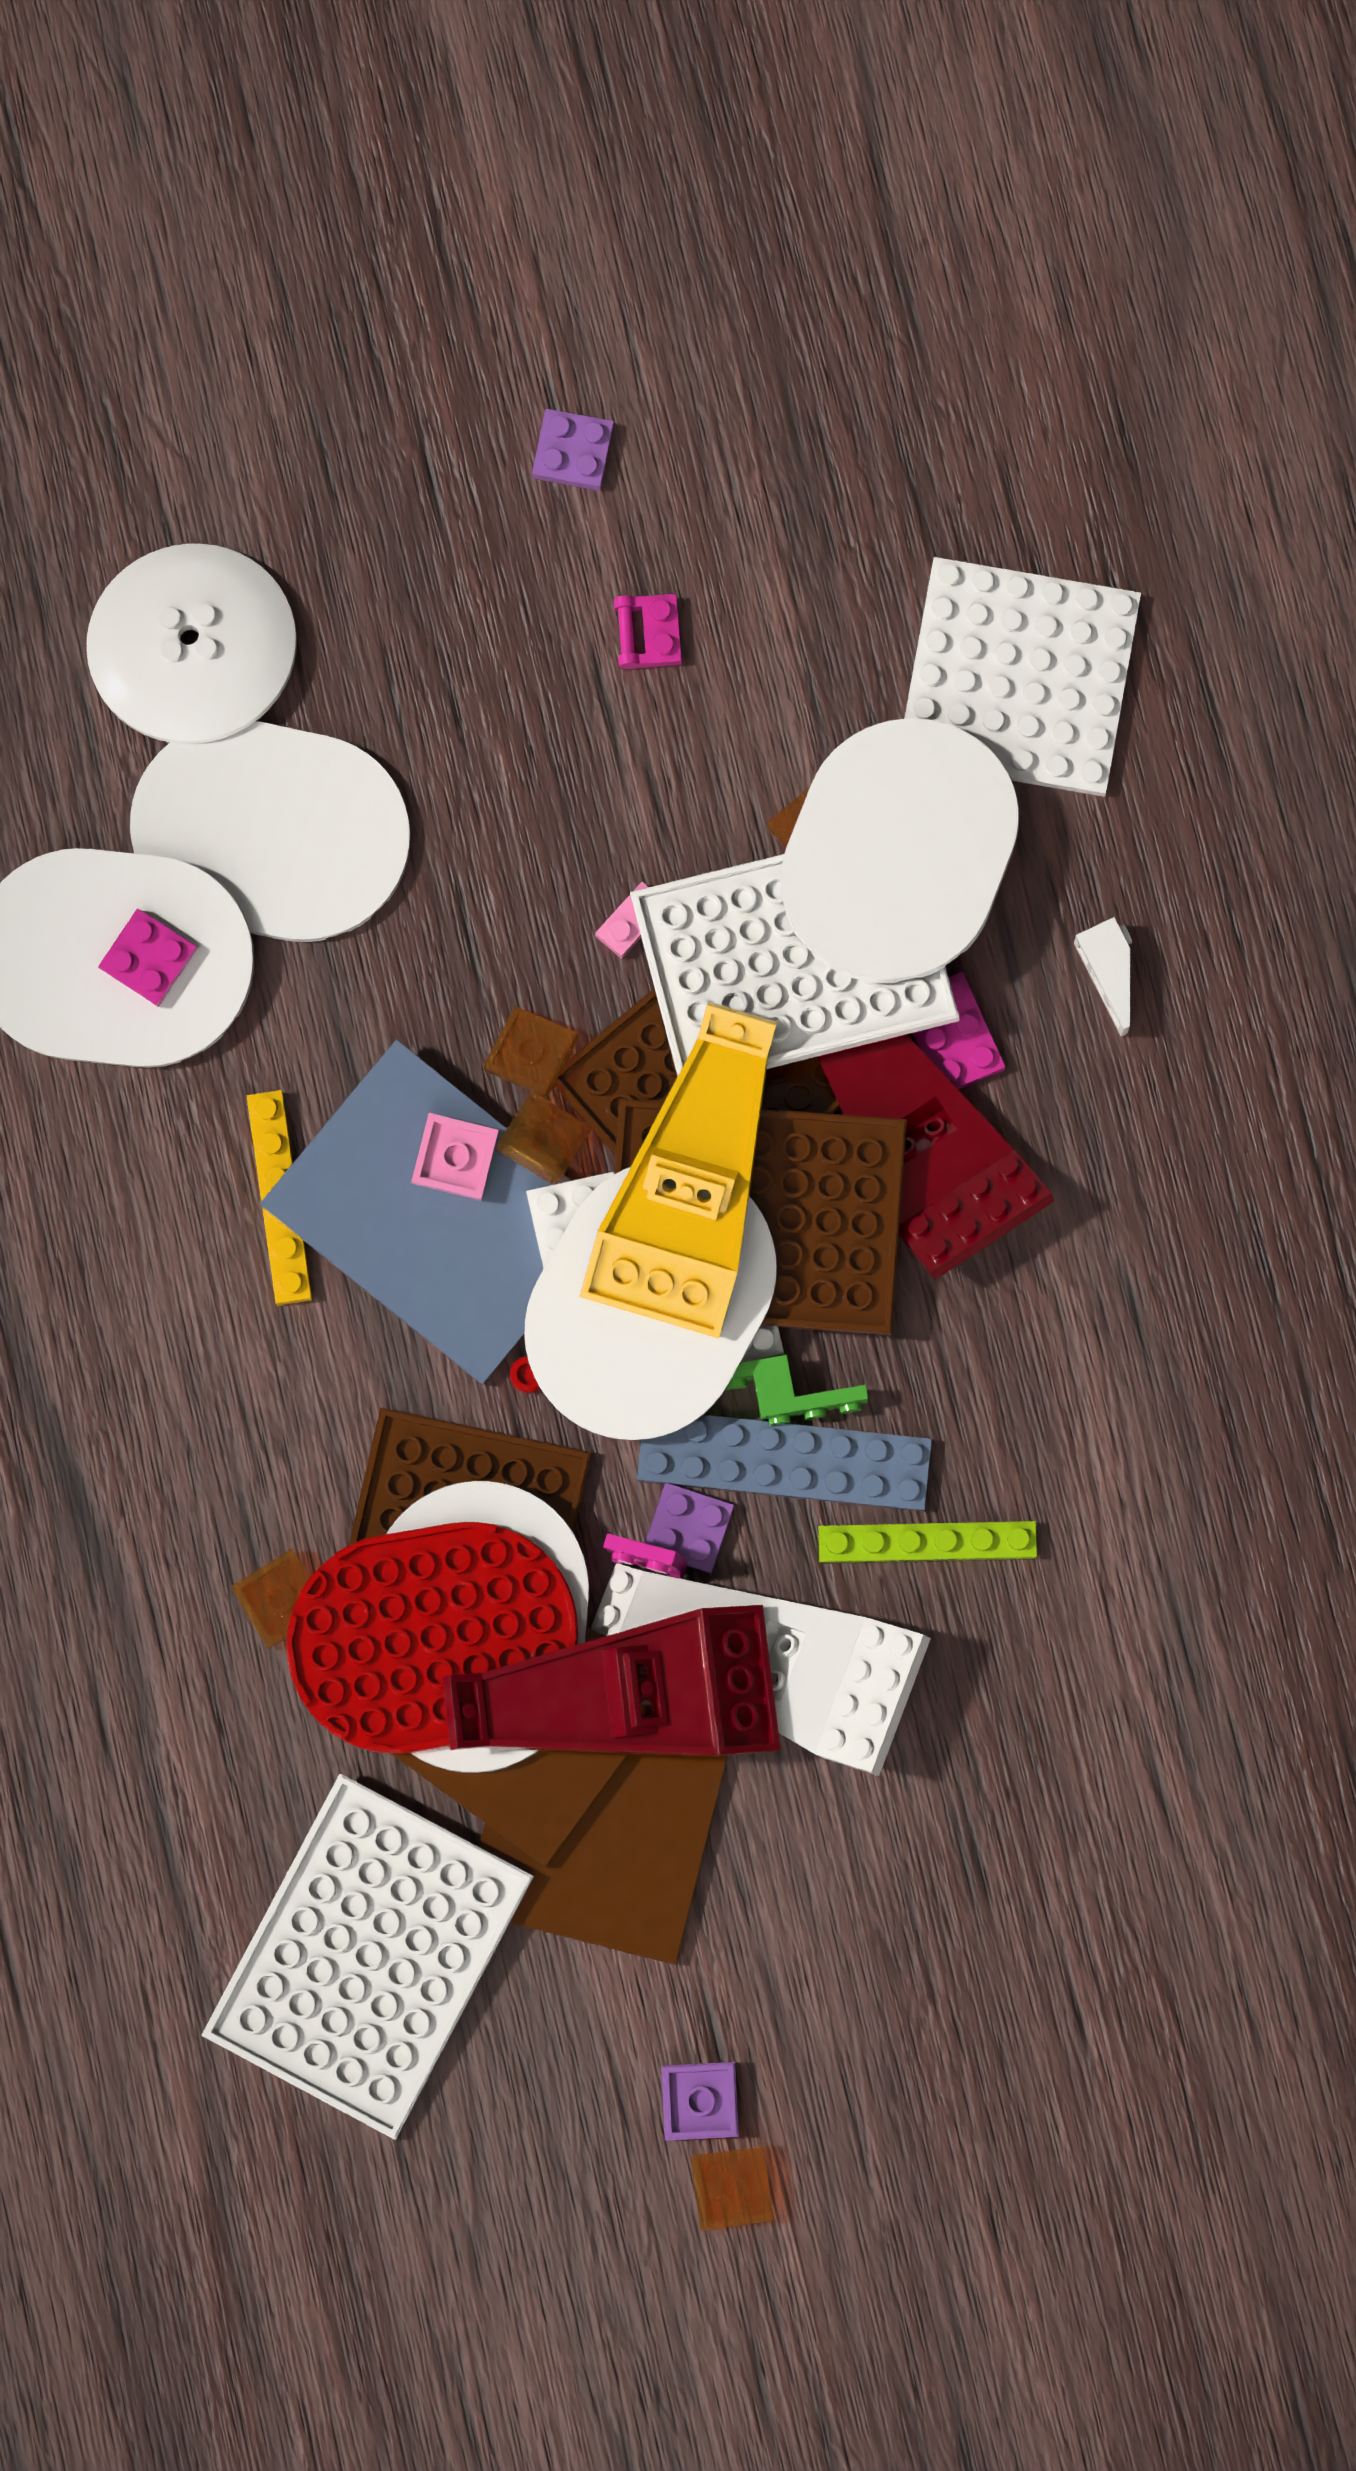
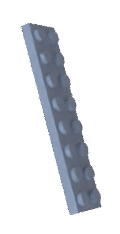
(791, 1462)

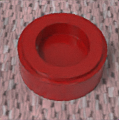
(522, 1376)

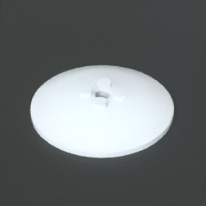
(201, 687)

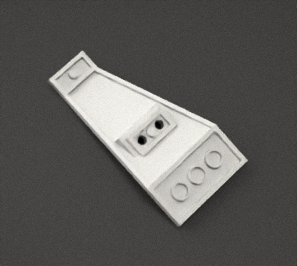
(835, 1685)

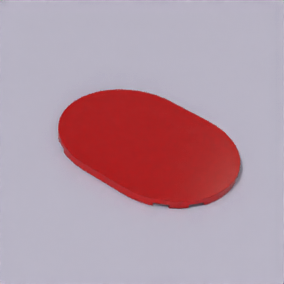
(412, 1608)

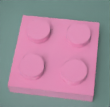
(455, 1156)

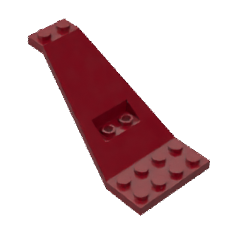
(958, 1172)
(699, 1682)

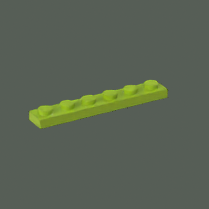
(927, 1542)

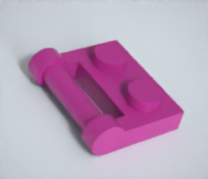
(660, 631)
(645, 1555)

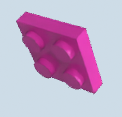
(147, 957)

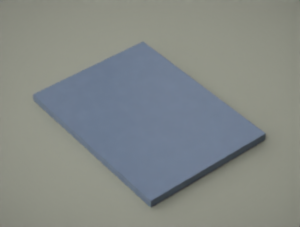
(431, 1257)

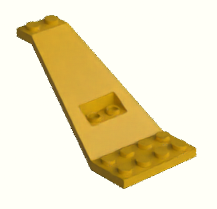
(669, 1247)

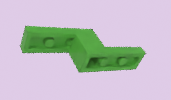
(777, 1397)

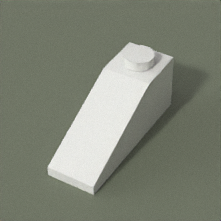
(1107, 960)

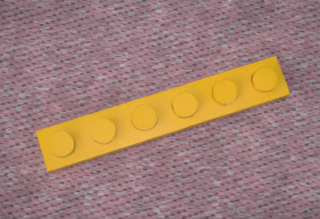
(273, 1159)

